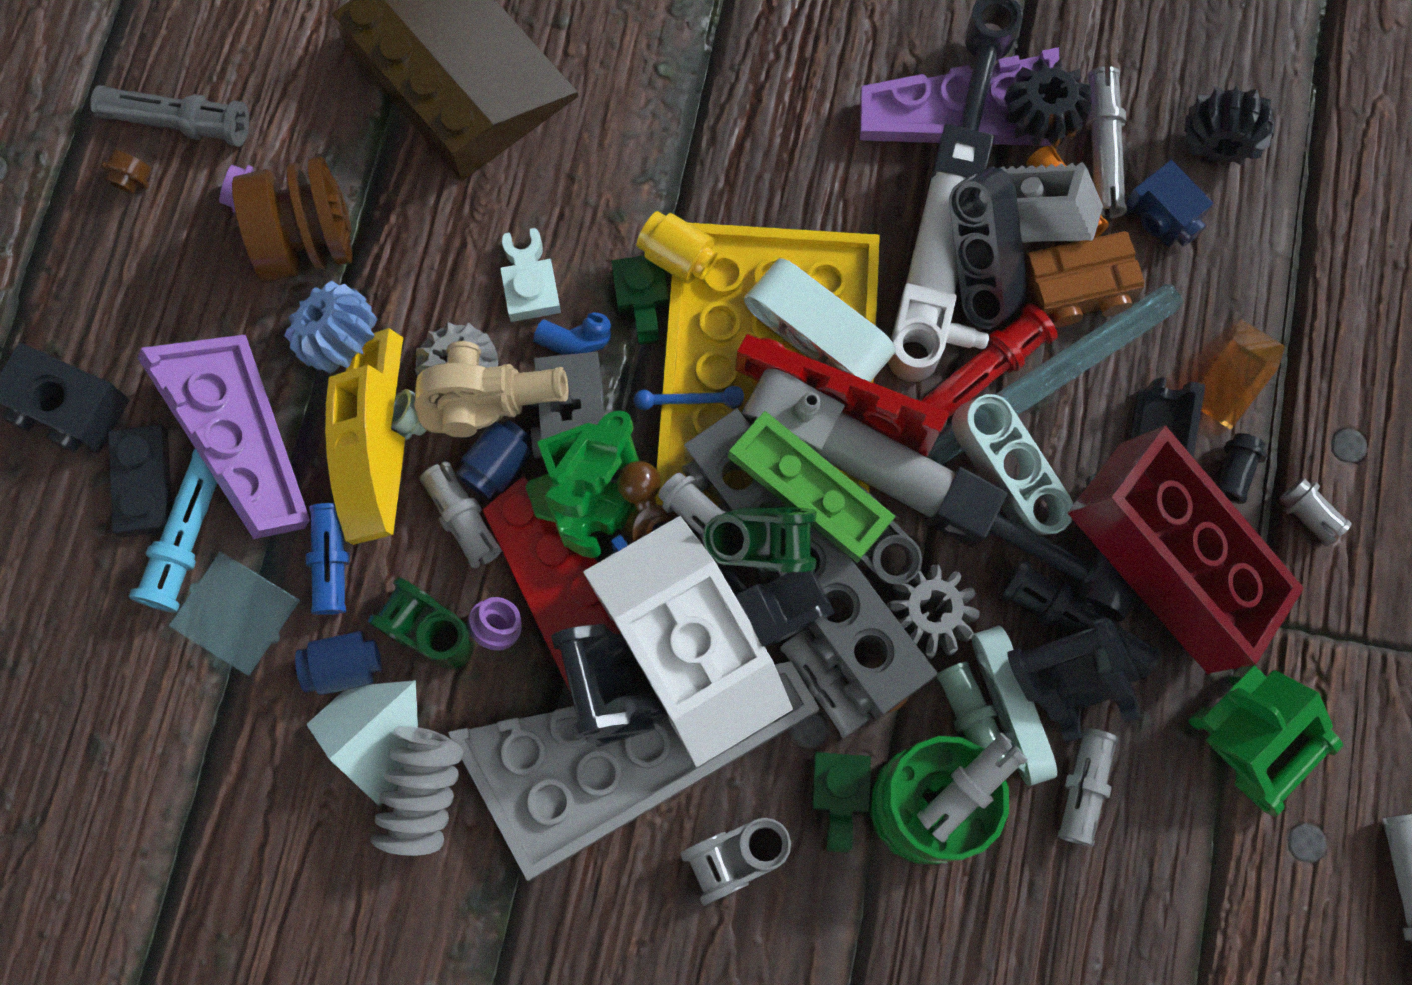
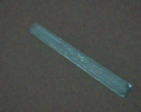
(1070, 363)

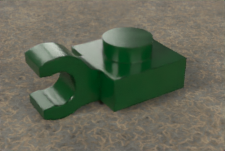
(640, 291)
(841, 789)

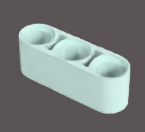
(818, 321)
(1035, 475)

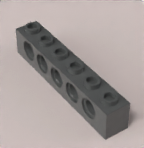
(870, 620)

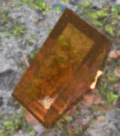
(1239, 373)

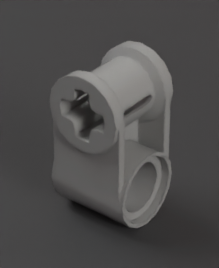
(733, 859)

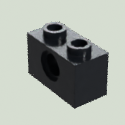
(88, 408)

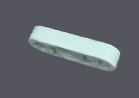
(1015, 713)

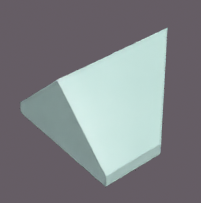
(360, 728)

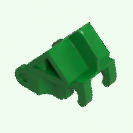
(578, 484)
(1258, 723)

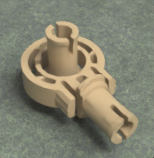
(467, 397)

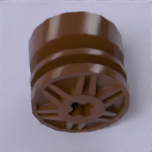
(290, 220)

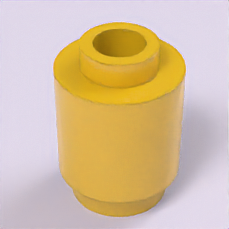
(677, 246)

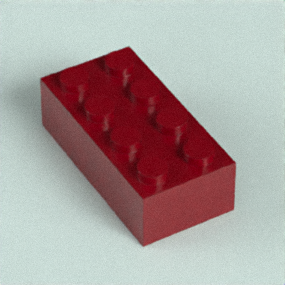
(1187, 551)

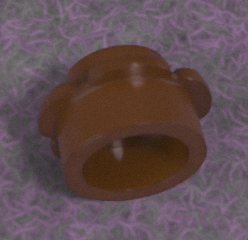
(126, 172)

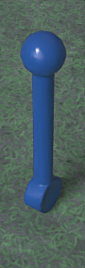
(732, 397)

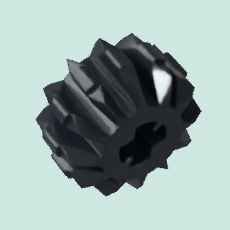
(1047, 103)
(1229, 126)

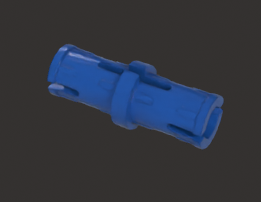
(327, 597)

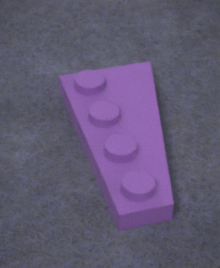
(920, 106)
(230, 422)

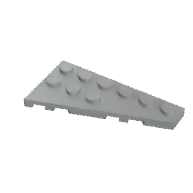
(565, 794)

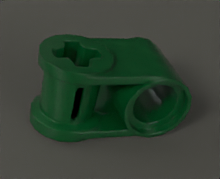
(772, 538)
(416, 621)

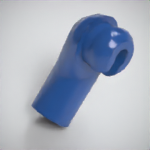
(588, 337)

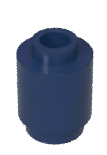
(495, 459)
(338, 663)

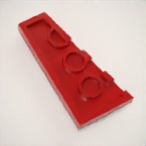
(880, 408)
(544, 568)

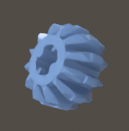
(331, 327)

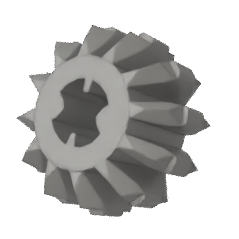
(950, 624)

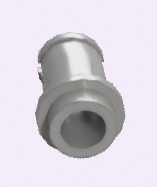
(687, 501)
(1313, 510)

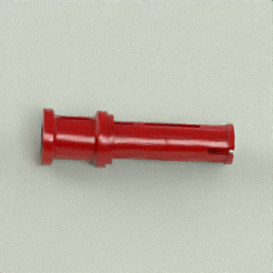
(1003, 353)

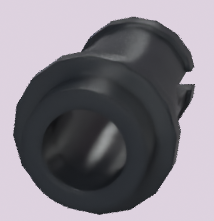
(1240, 466)

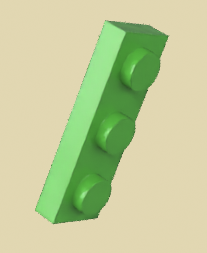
(809, 481)

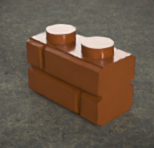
(1084, 278)

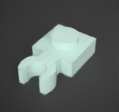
(529, 282)

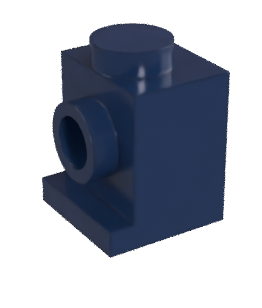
(1170, 206)

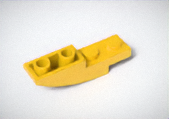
(360, 445)

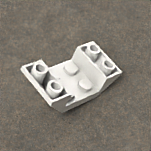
(690, 639)

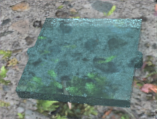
(234, 613)

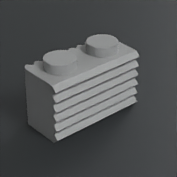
(1055, 202)

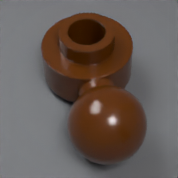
(639, 485)

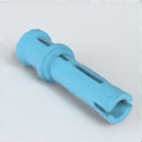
(171, 557)

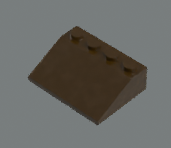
(456, 73)

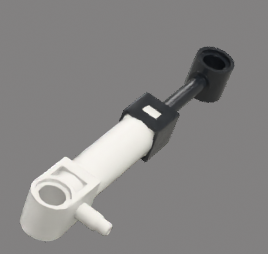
(962, 151)

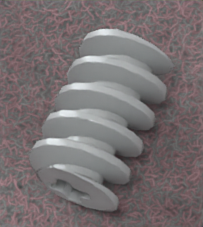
(420, 794)

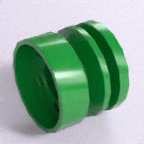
(927, 770)

